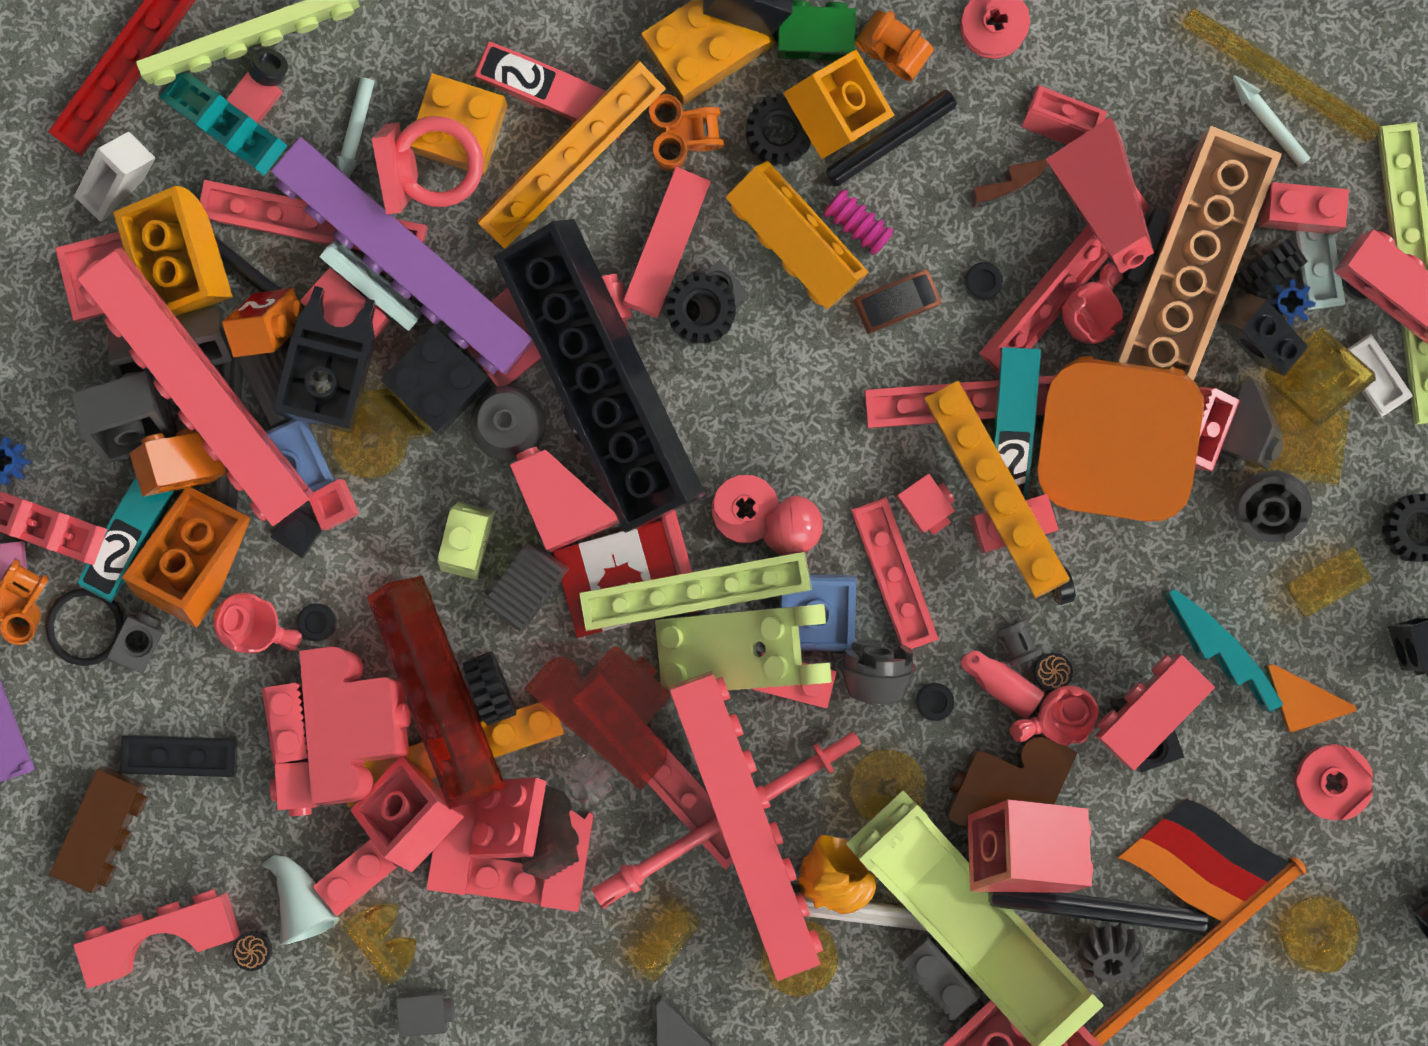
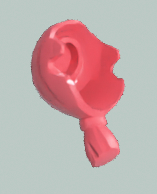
(1094, 309)
(793, 526)
(251, 625)
(1064, 717)

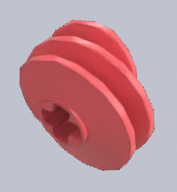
(983, 38)
(725, 508)

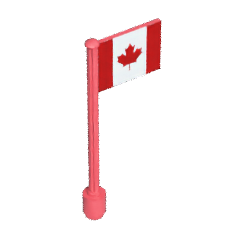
(622, 557)

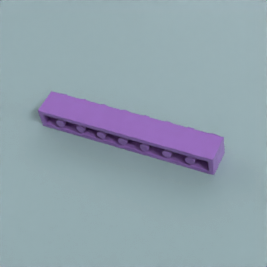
(403, 256)

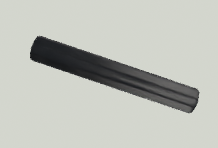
(891, 137)

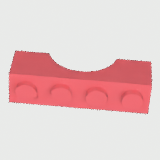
(111, 953)

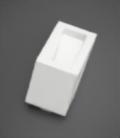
(113, 175)

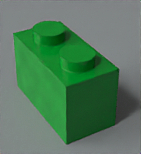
(817, 32)

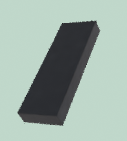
(178, 756)

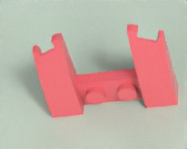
(459, 873)

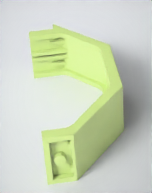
(985, 940)

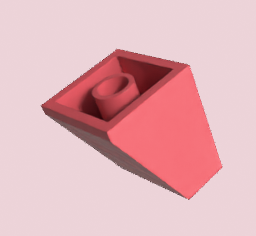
(558, 500)
(1029, 848)

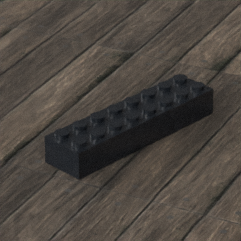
(599, 374)

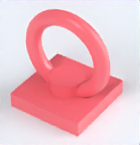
(398, 164)

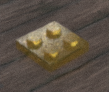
(1322, 378)
(1310, 450)

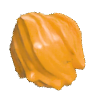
(835, 877)

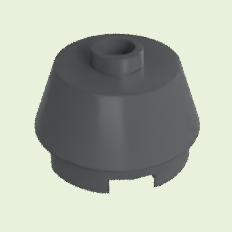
(507, 422)
(1273, 506)
(877, 672)

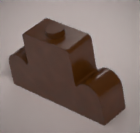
(992, 780)

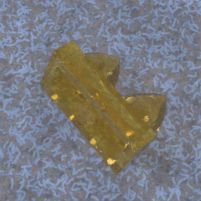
(368, 931)
(663, 939)

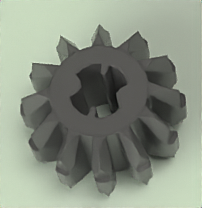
(1110, 953)

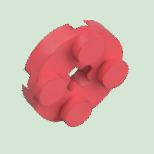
(1334, 804)

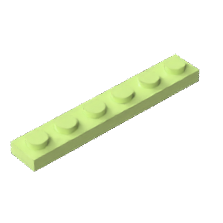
(237, 39)
(695, 591)

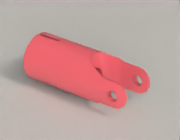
(1003, 683)

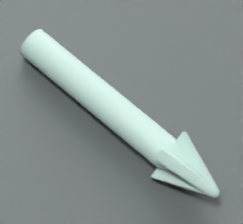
(1249, 95)
(347, 162)

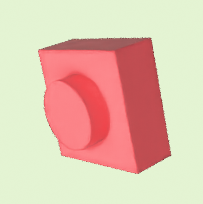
(333, 504)

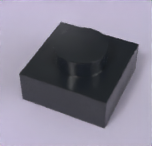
(297, 532)

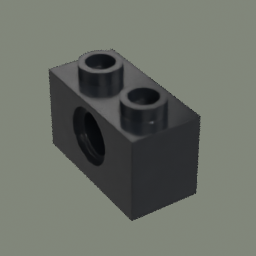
(1262, 332)

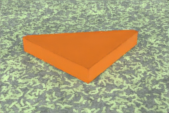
(1303, 701)

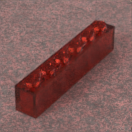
(436, 692)

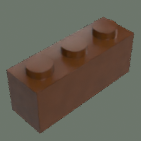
(99, 830)

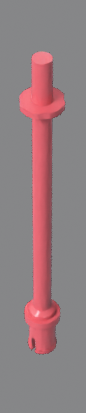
(632, 876)

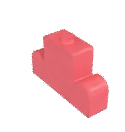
(348, 723)

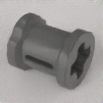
(1019, 642)

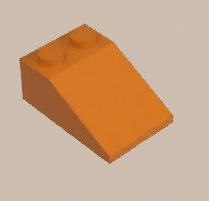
(188, 557)

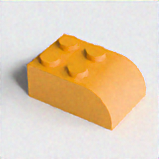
(700, 49)
(175, 249)

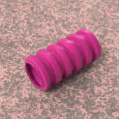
(858, 222)

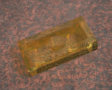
(1328, 581)

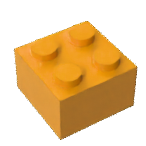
(838, 104)
(471, 106)

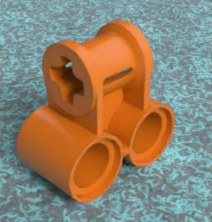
(894, 44)
(684, 131)
(17, 599)

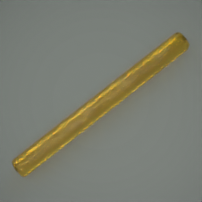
(1281, 75)

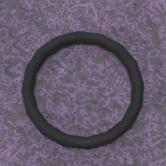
(51, 634)

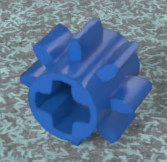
(1299, 297)
(18, 461)

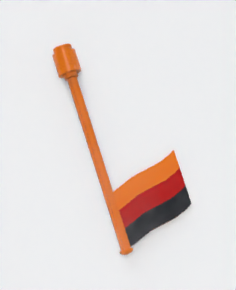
(1210, 869)

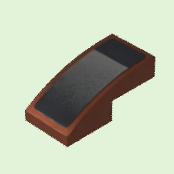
(1017, 179)
(897, 301)

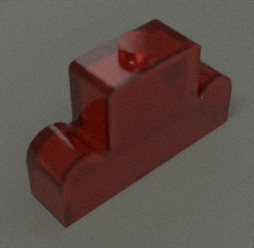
(609, 709)

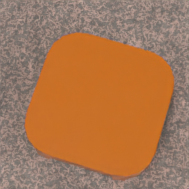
(1120, 439)

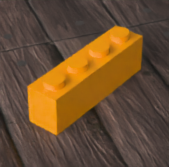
(796, 235)

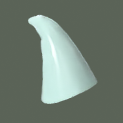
(301, 907)

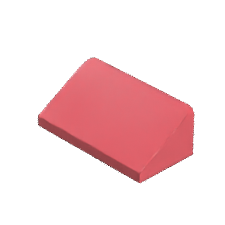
(1060, 116)

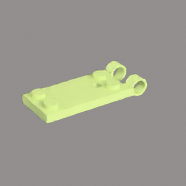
(728, 648)

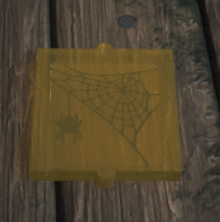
(396, 414)

